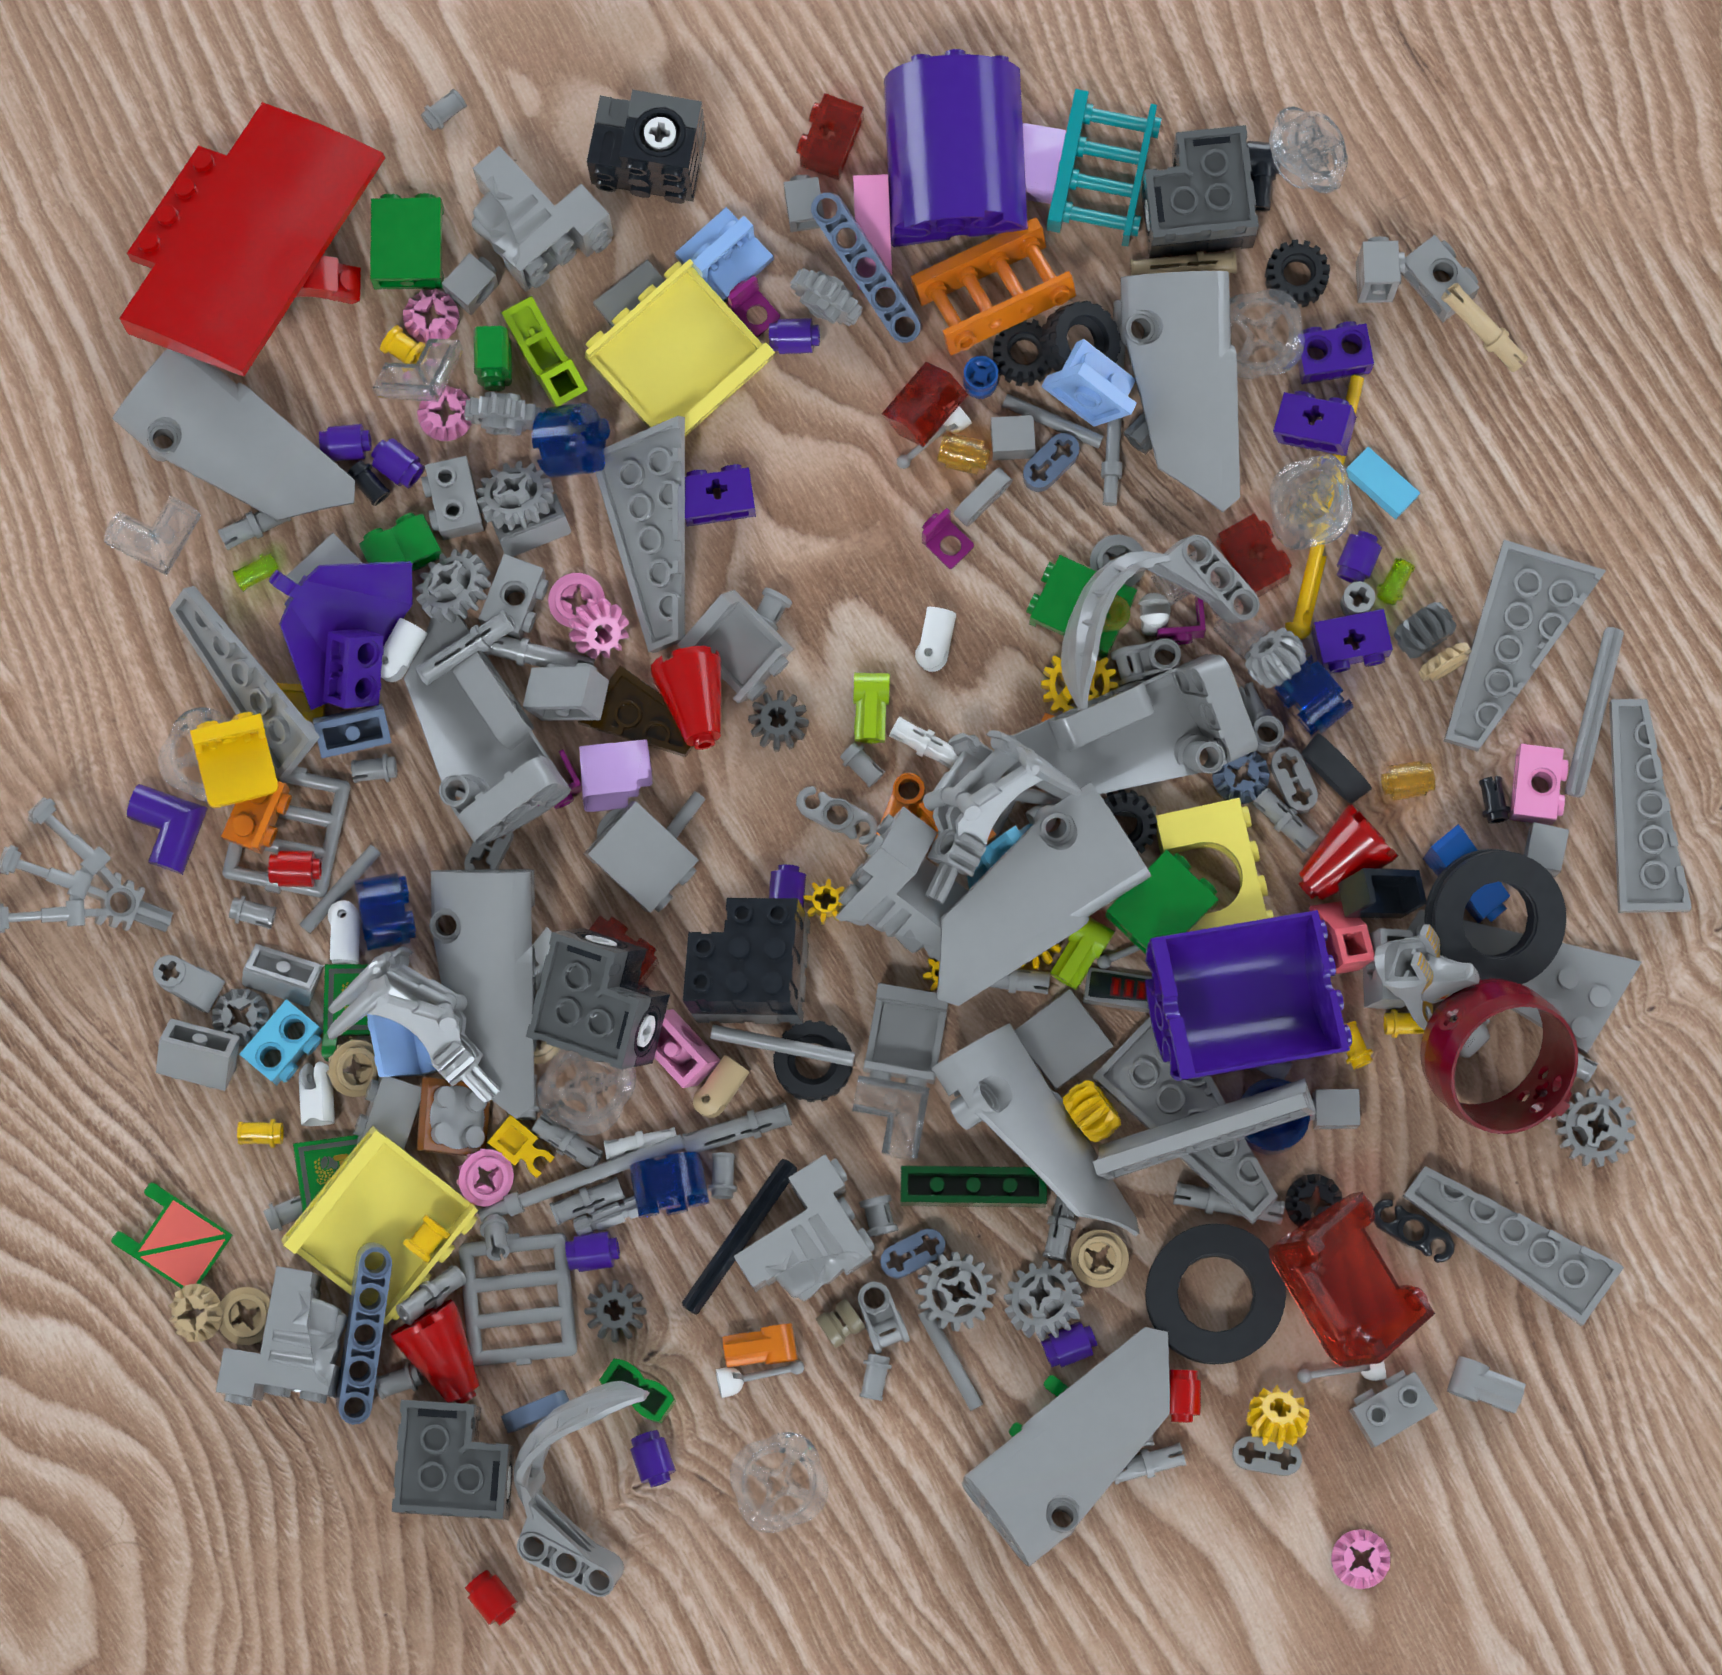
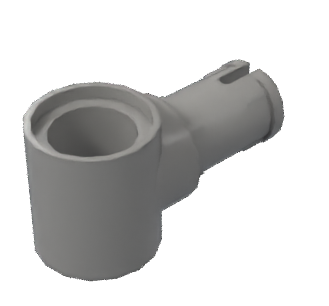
(1261, 718)

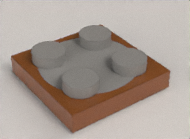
(451, 1118)

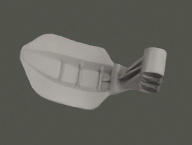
(1088, 617)
(544, 1518)

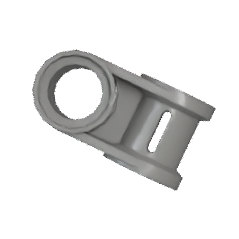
(1143, 660)
(192, 985)
(882, 1319)

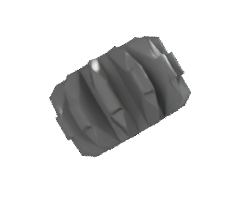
(1425, 630)
(792, 720)
(606, 1319)

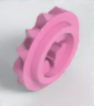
(440, 328)
(456, 424)
(566, 588)
(500, 1178)
(1343, 1558)

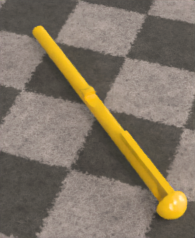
(1316, 560)

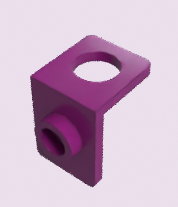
(747, 295)
(938, 528)
(1186, 634)
(575, 787)

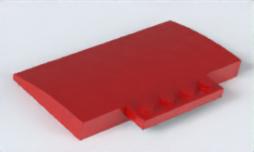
(244, 236)

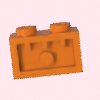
(254, 820)

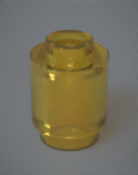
(963, 453)
(1119, 615)
(1408, 780)

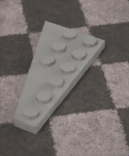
(647, 516)
(1522, 618)
(1577, 981)
(1147, 1090)

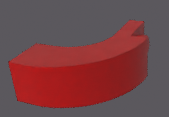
(333, 281)

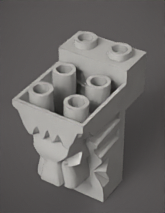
(527, 226)
(893, 884)
(815, 1243)
(296, 1347)

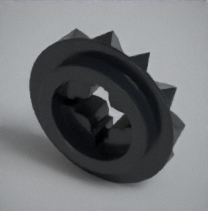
(1303, 1188)

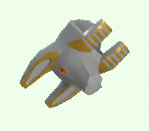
(1420, 974)

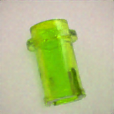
(256, 571)
(1395, 582)

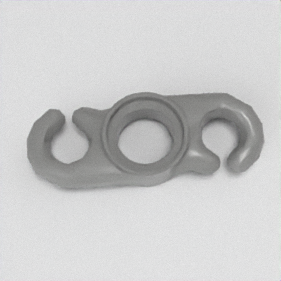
(819, 815)

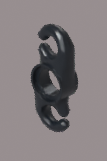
(1430, 1231)

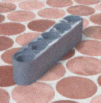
(851, 257)
(368, 1350)

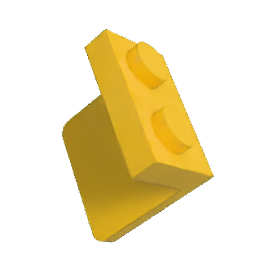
(234, 760)

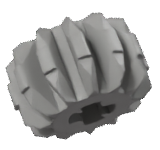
(1275, 658)

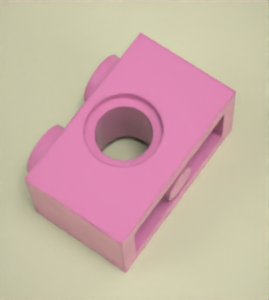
(1527, 803)
(683, 1052)

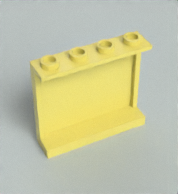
(677, 351)
(378, 1199)

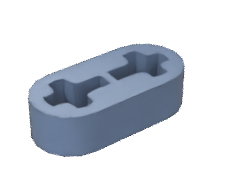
(1044, 456)
(909, 1245)
(533, 1412)

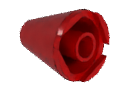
(692, 693)
(1344, 851)
(440, 1352)

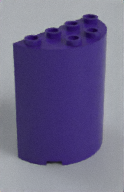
(954, 147)
(1244, 996)

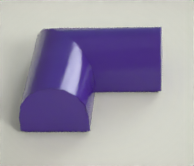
(177, 821)

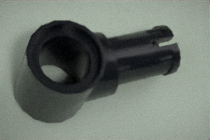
(1262, 173)

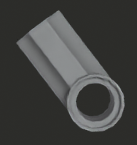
(1476, 1382)

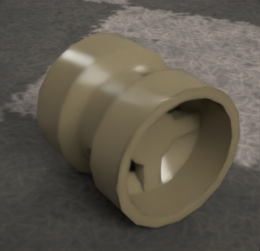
(833, 1328)

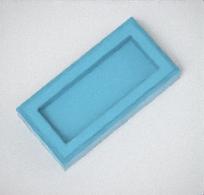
(1382, 483)

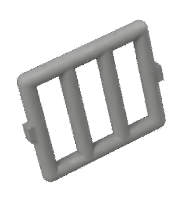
(327, 853)
(562, 1313)

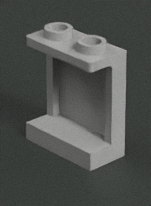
(746, 645)
(642, 857)
(905, 1035)

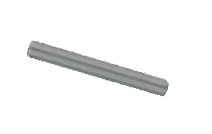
(1594, 712)

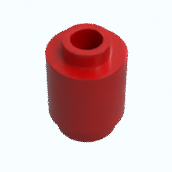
(294, 868)
(1184, 1395)
(491, 1598)

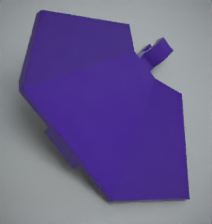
(334, 600)

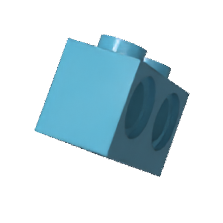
(274, 1037)

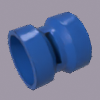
(980, 370)

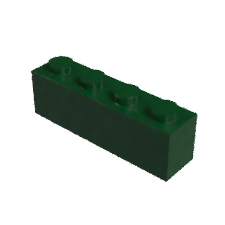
(972, 1187)

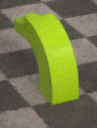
(543, 353)

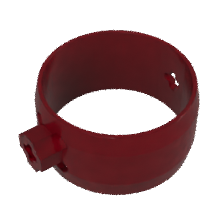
(1507, 1114)

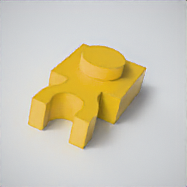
(516, 1143)

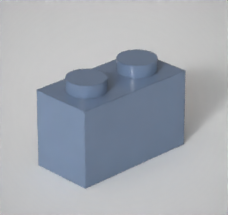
(352, 730)

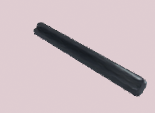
(739, 1237)

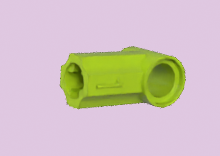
(871, 698)
(1081, 952)

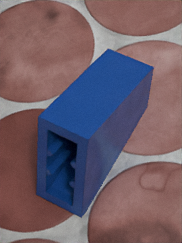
(1485, 901)

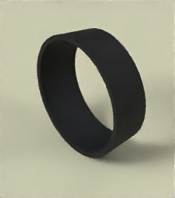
(1335, 769)

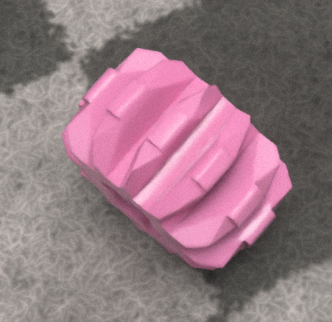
(584, 628)

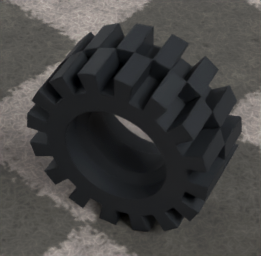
(1304, 254)
(1008, 366)
(1141, 809)

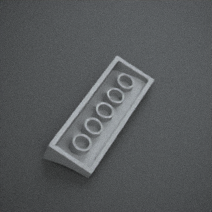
(1204, 1130)

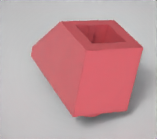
(1347, 938)

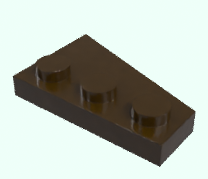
(638, 713)

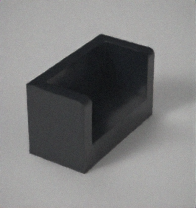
(1382, 893)

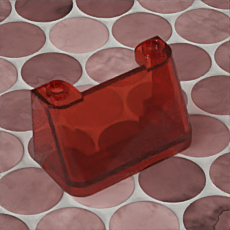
(1347, 1285)

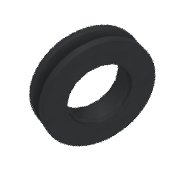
(1543, 904)
(1244, 1251)

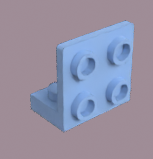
(397, 1049)

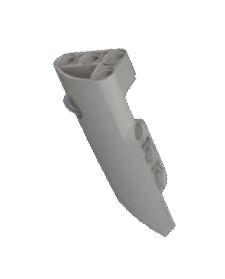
(1187, 377)
(231, 439)
(1148, 730)
(481, 741)
(1036, 894)
(494, 968)
(1013, 1098)
(1074, 1447)

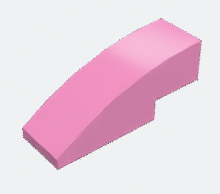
(873, 217)

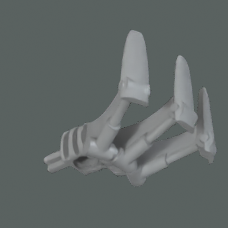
(973, 798)
(79, 884)
(424, 1008)

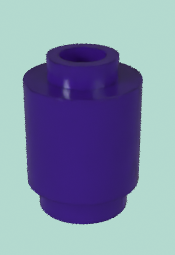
(794, 336)
(345, 442)
(397, 463)
(1358, 557)
(787, 883)
(592, 1251)
(1070, 1345)
(652, 1458)

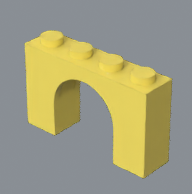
(1224, 829)

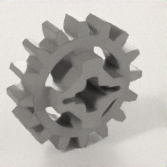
(826, 297)
(501, 413)
(515, 495)
(453, 586)
(1610, 1131)
(1034, 1290)
(950, 1307)

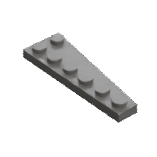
(244, 681)
(1645, 840)
(1539, 1258)

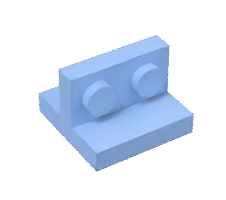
(725, 252)
(1092, 385)

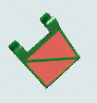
(179, 1243)

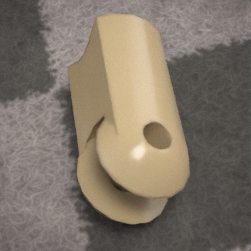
(719, 1088)

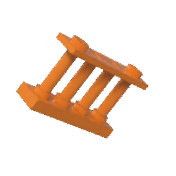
(982, 260)

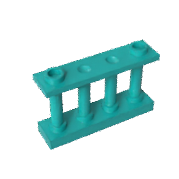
(1071, 178)

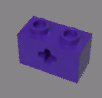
(1326, 435)
(735, 500)
(1367, 628)

